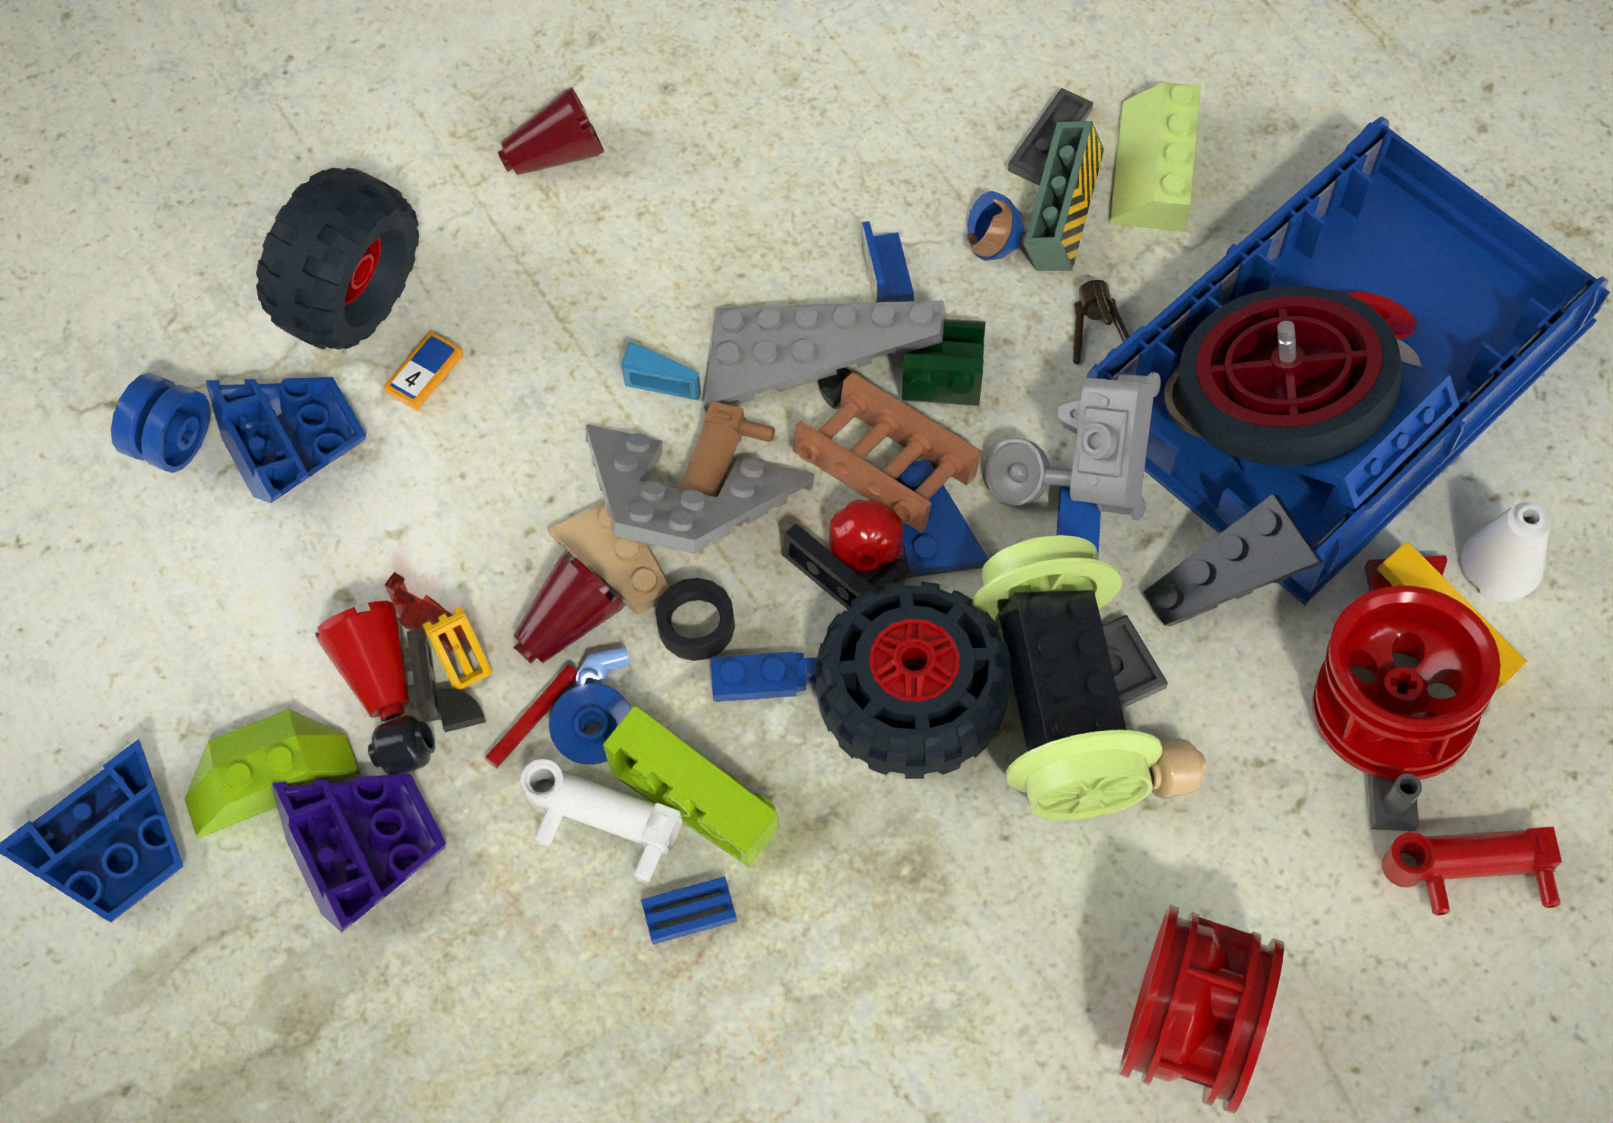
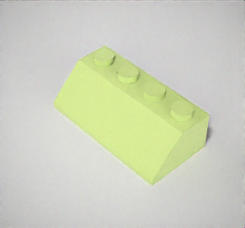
(1156, 157)

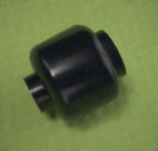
(401, 745)

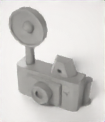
(1107, 455)

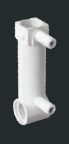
(602, 808)

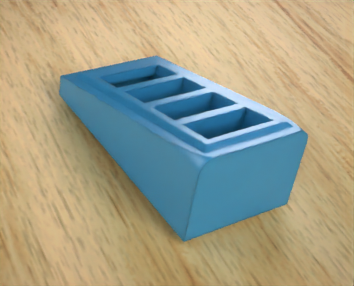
(656, 373)

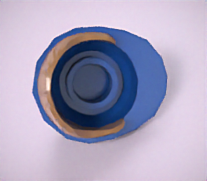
(994, 227)

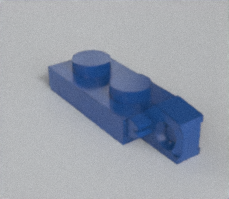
(761, 676)

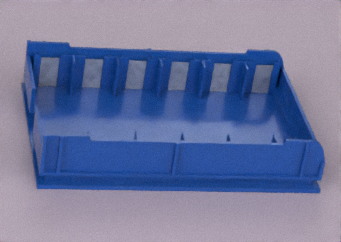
(1394, 224)

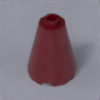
(552, 137)
(564, 610)

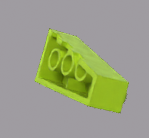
(677, 776)

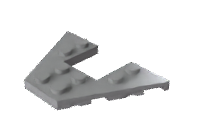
(677, 516)

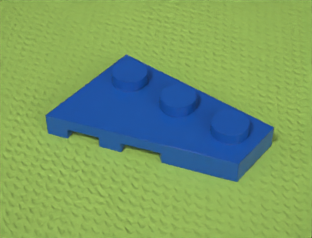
(947, 540)

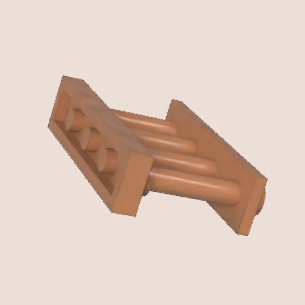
(903, 425)

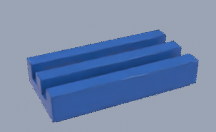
(686, 894)

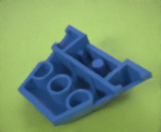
(283, 430)
(103, 840)

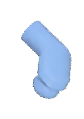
(599, 664)

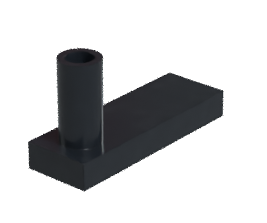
(833, 573)

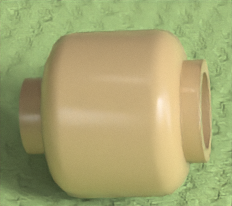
(1177, 770)

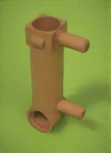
(717, 445)

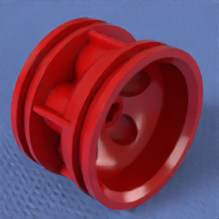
(1394, 722)
(1203, 1007)

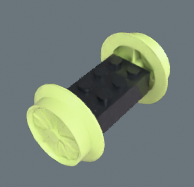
(1063, 680)

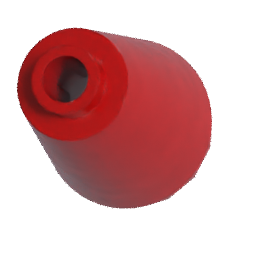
(369, 657)

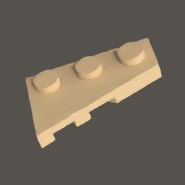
(619, 562)

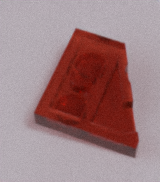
(415, 611)

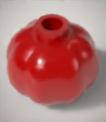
(866, 535)

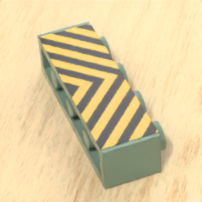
(1064, 196)

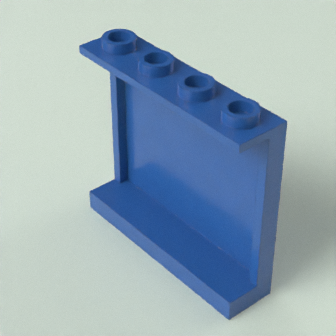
(1422, 406)

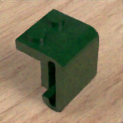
(947, 370)

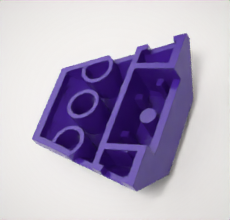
(356, 839)

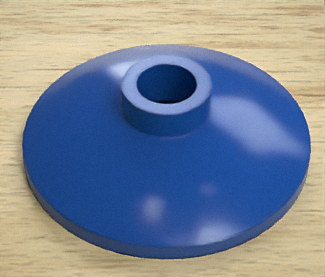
(576, 711)

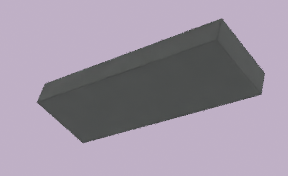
(1032, 155)

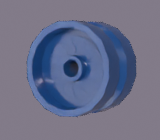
(160, 422)

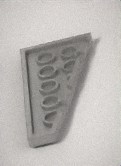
(804, 343)

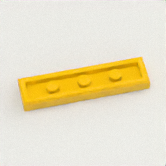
(1410, 568)

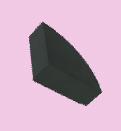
(832, 386)
(458, 709)

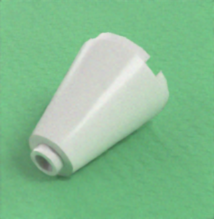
(1508, 553)

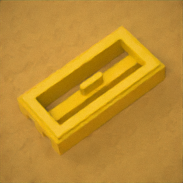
(446, 625)

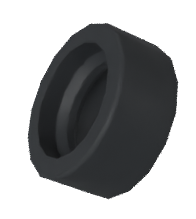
(694, 590)

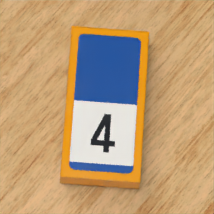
(423, 371)

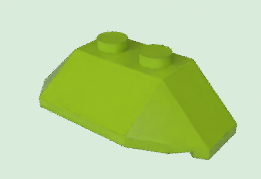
(241, 766)

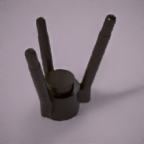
(1098, 305)

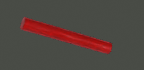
(531, 716)

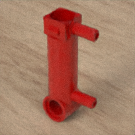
(1474, 856)

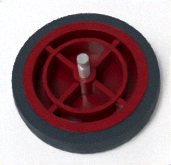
(1290, 375)

